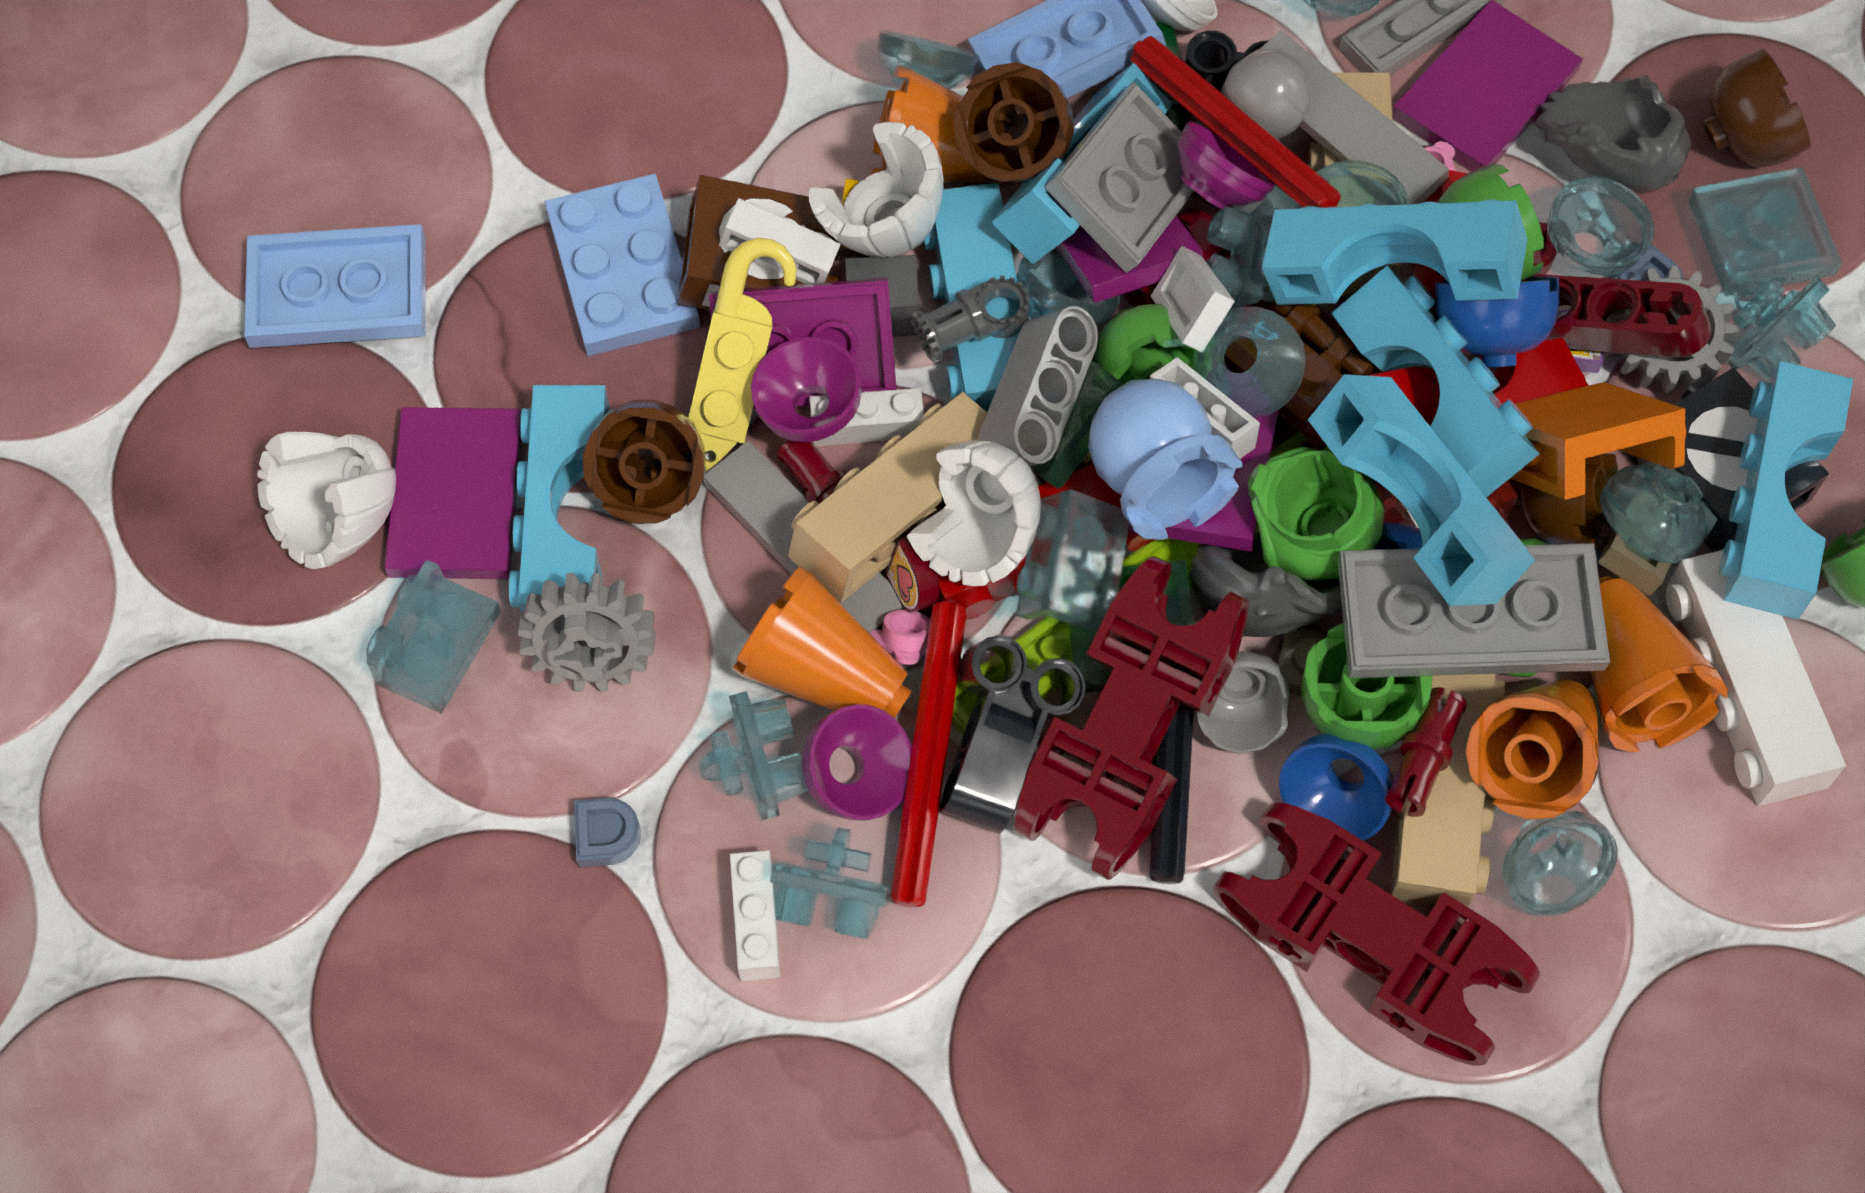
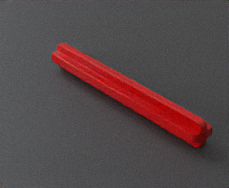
(1233, 125)
(928, 755)

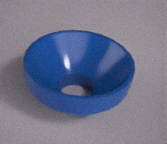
(1312, 784)

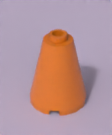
(931, 110)
(820, 652)
(1655, 676)
(1537, 749)

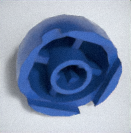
(1503, 326)

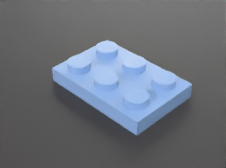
(1069, 40)
(620, 264)
(335, 286)

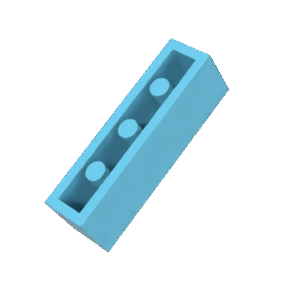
(967, 255)

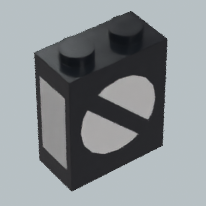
(1715, 434)

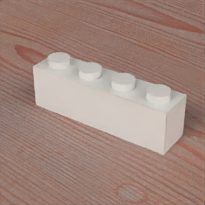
(1770, 703)

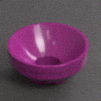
(1218, 170)
(800, 369)
(881, 759)

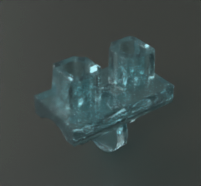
(1247, 240)
(1773, 319)
(770, 779)
(801, 885)

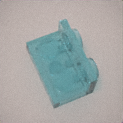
(1073, 560)
(430, 638)

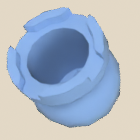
(1161, 456)

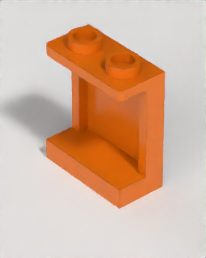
(1594, 423)

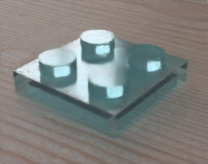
(1764, 230)

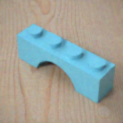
(1033, 216)
(1323, 250)
(1398, 331)
(557, 436)
(1464, 539)
(1774, 553)

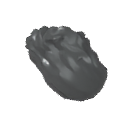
(1618, 132)
(1276, 597)

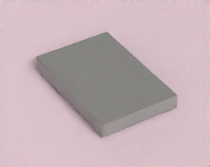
(1124, 178)

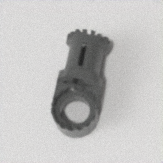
(968, 317)

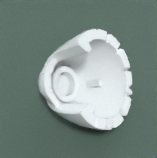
(891, 207)
(324, 494)
(986, 517)

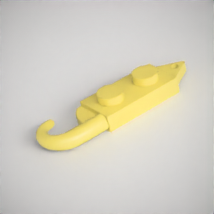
(734, 350)

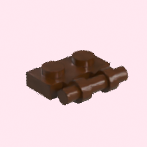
(1322, 370)

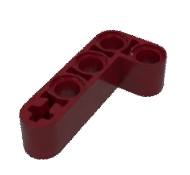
(1662, 318)

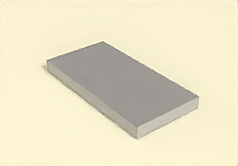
(1406, 628)

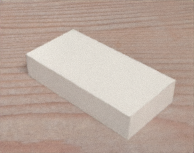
(1193, 298)

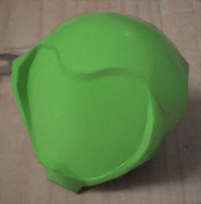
(1312, 511)

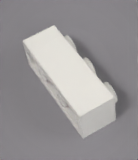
(811, 250)
(1224, 415)
(877, 418)
(755, 916)

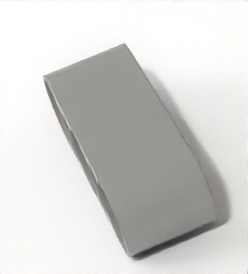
(1041, 384)

